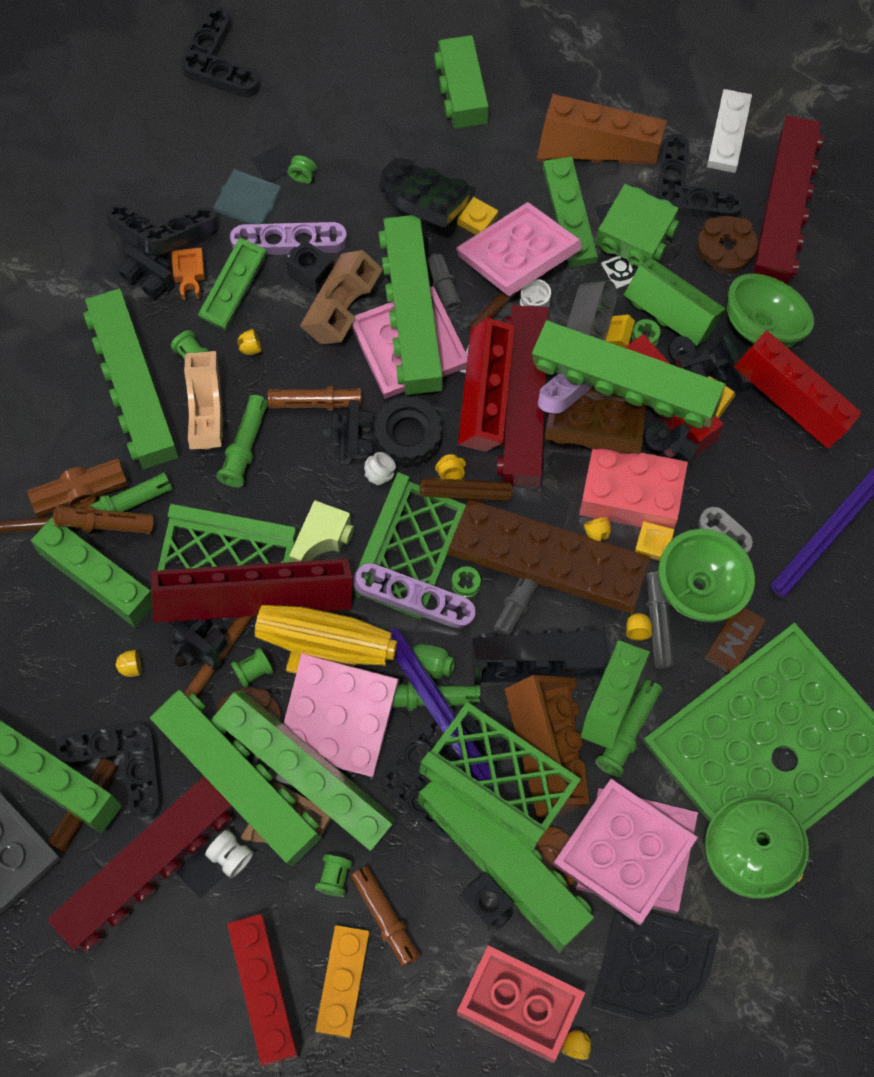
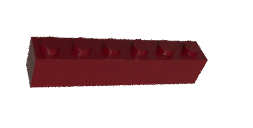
(787, 198)
(524, 418)
(245, 588)
(141, 867)

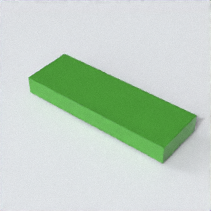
(232, 283)

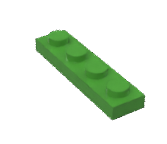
(570, 207)

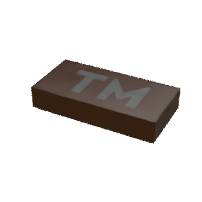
(735, 640)

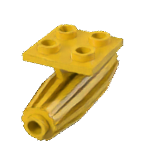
(323, 636)

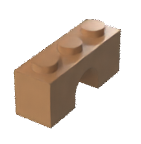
(328, 315)

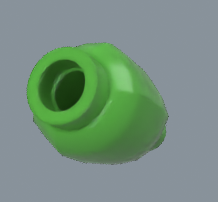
(435, 660)

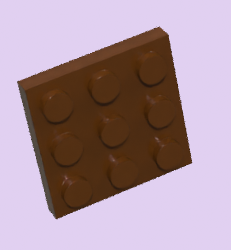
(599, 423)

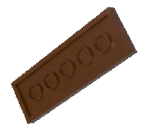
(549, 556)

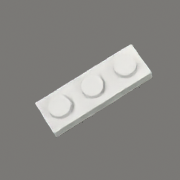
(729, 131)

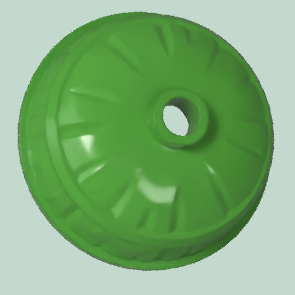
(768, 304)
(713, 562)
(741, 861)

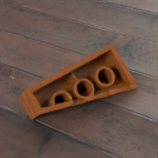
(599, 133)
(545, 719)

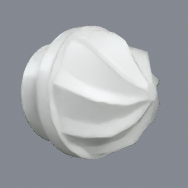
(379, 468)

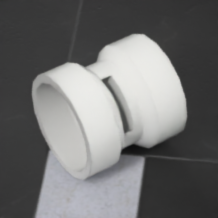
(536, 292)
(229, 853)

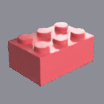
(633, 488)
(520, 1004)

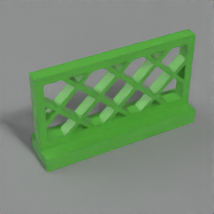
(224, 526)
(386, 528)
(482, 799)

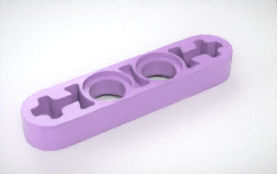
(289, 232)
(415, 590)

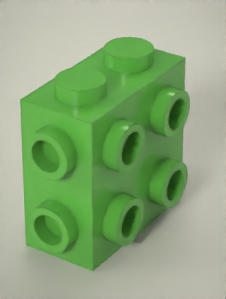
(637, 226)

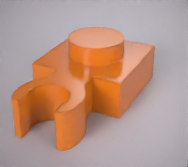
(188, 269)

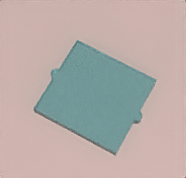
(247, 198)

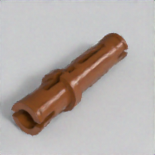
(313, 398)
(91, 518)
(384, 915)

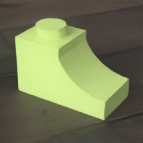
(322, 531)

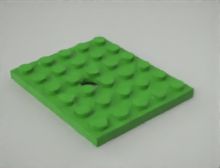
(772, 701)

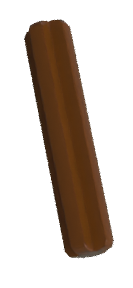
(465, 489)
(70, 824)

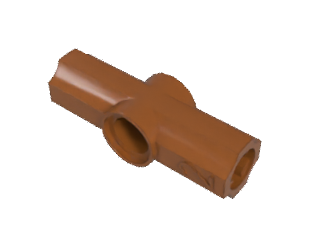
(77, 487)

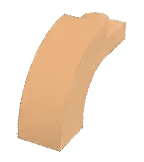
(204, 400)

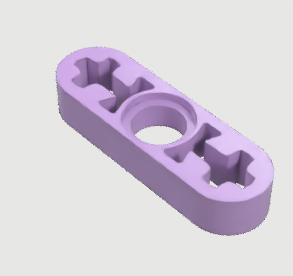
(560, 394)

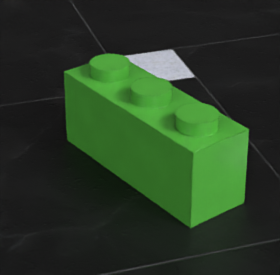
(461, 82)
(674, 302)
(615, 694)

